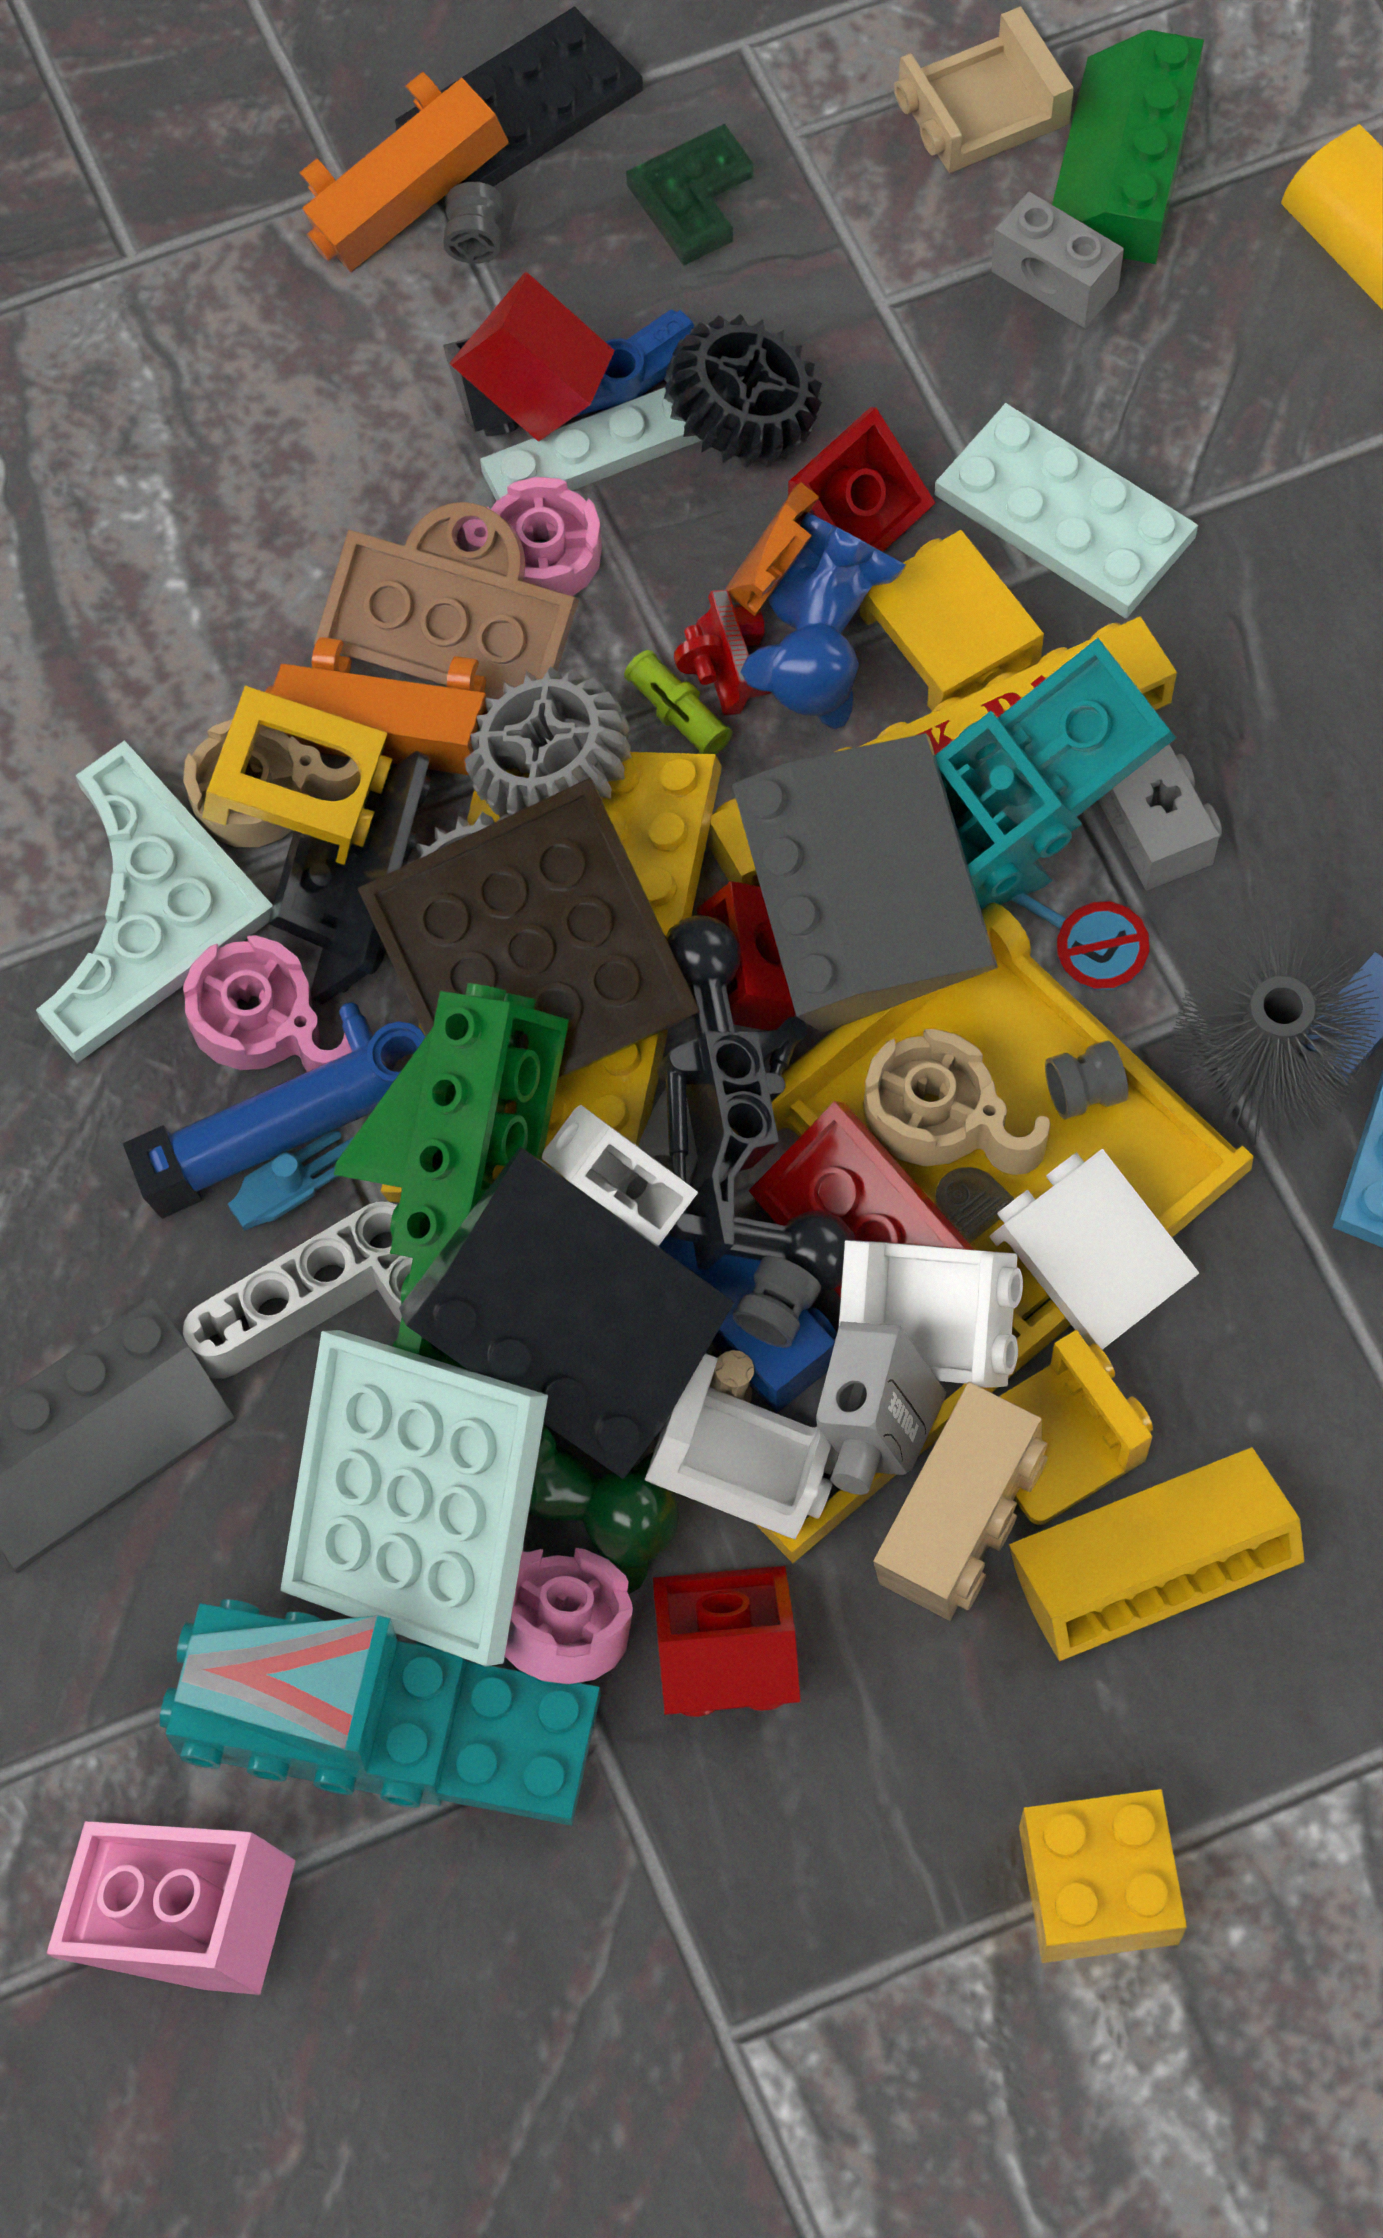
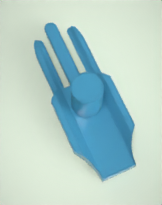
(285, 1182)

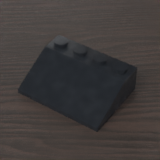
(569, 1306)

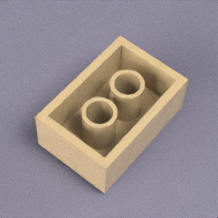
(962, 1503)

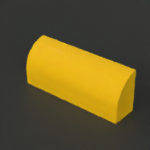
(1341, 205)
(1157, 1553)

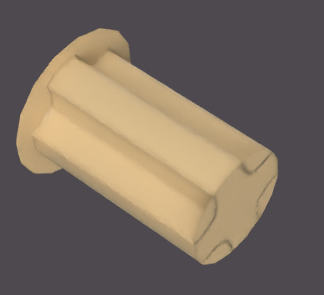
(733, 1375)

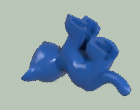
(819, 596)

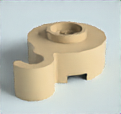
(273, 760)
(961, 1120)

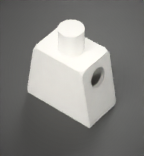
(606, 1162)

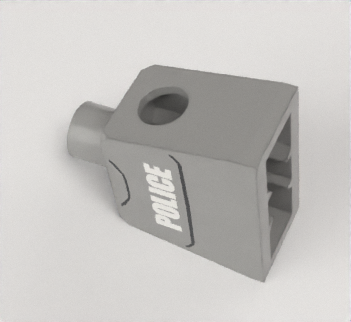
(876, 1404)

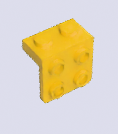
(1087, 1425)

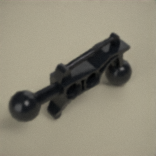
(735, 1100)

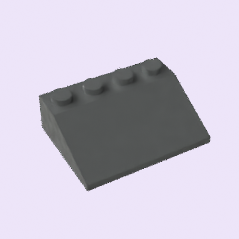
(863, 879)

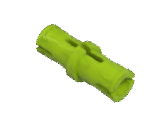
(677, 703)

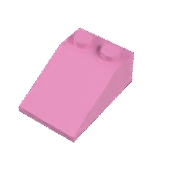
(174, 1905)

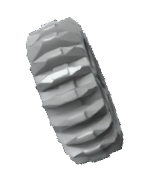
(531, 734)

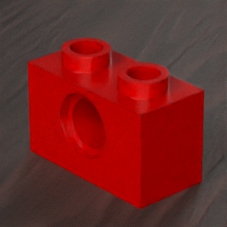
(759, 989)

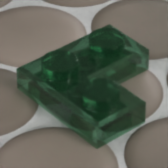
(680, 187)

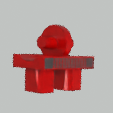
(718, 650)

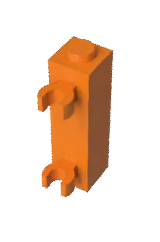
(402, 174)
(412, 714)

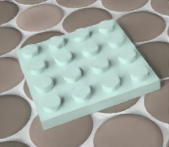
(414, 1495)

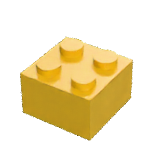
(1102, 1876)

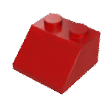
(726, 1641)

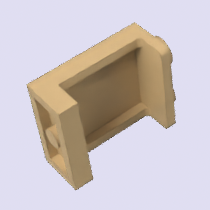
(986, 95)

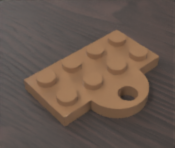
(434, 602)

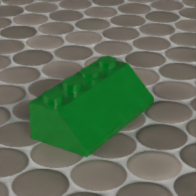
(1130, 139)

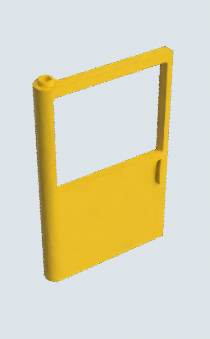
(1017, 1022)

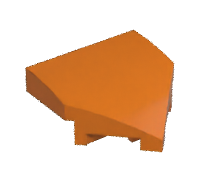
(773, 552)

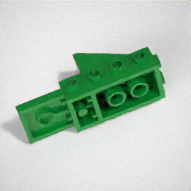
(448, 1124)

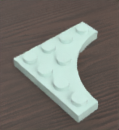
(165, 905)

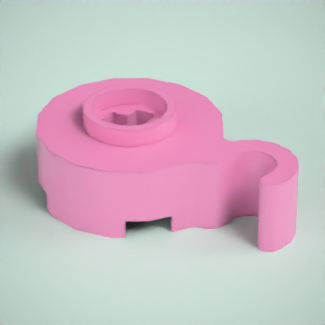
(551, 512)
(258, 1036)
(568, 1617)

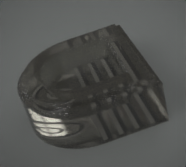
(971, 1200)

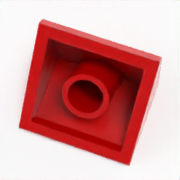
(534, 359)
(866, 483)

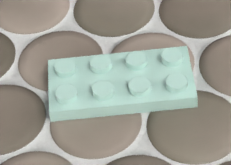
(1066, 510)

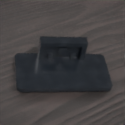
(322, 898)

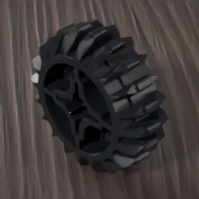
(742, 391)

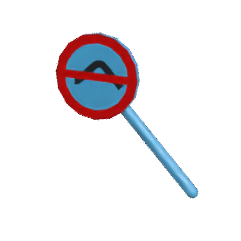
(1098, 943)

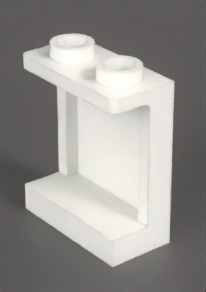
(1095, 1248)
(946, 1301)
(742, 1458)

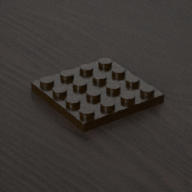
(546, 915)

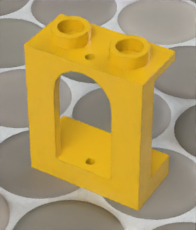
(336, 822)

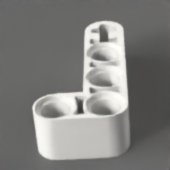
(308, 1299)

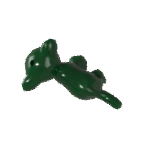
(623, 1517)

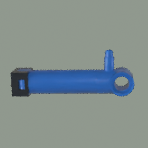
(181, 1163)

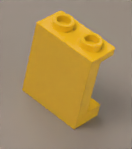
(954, 619)

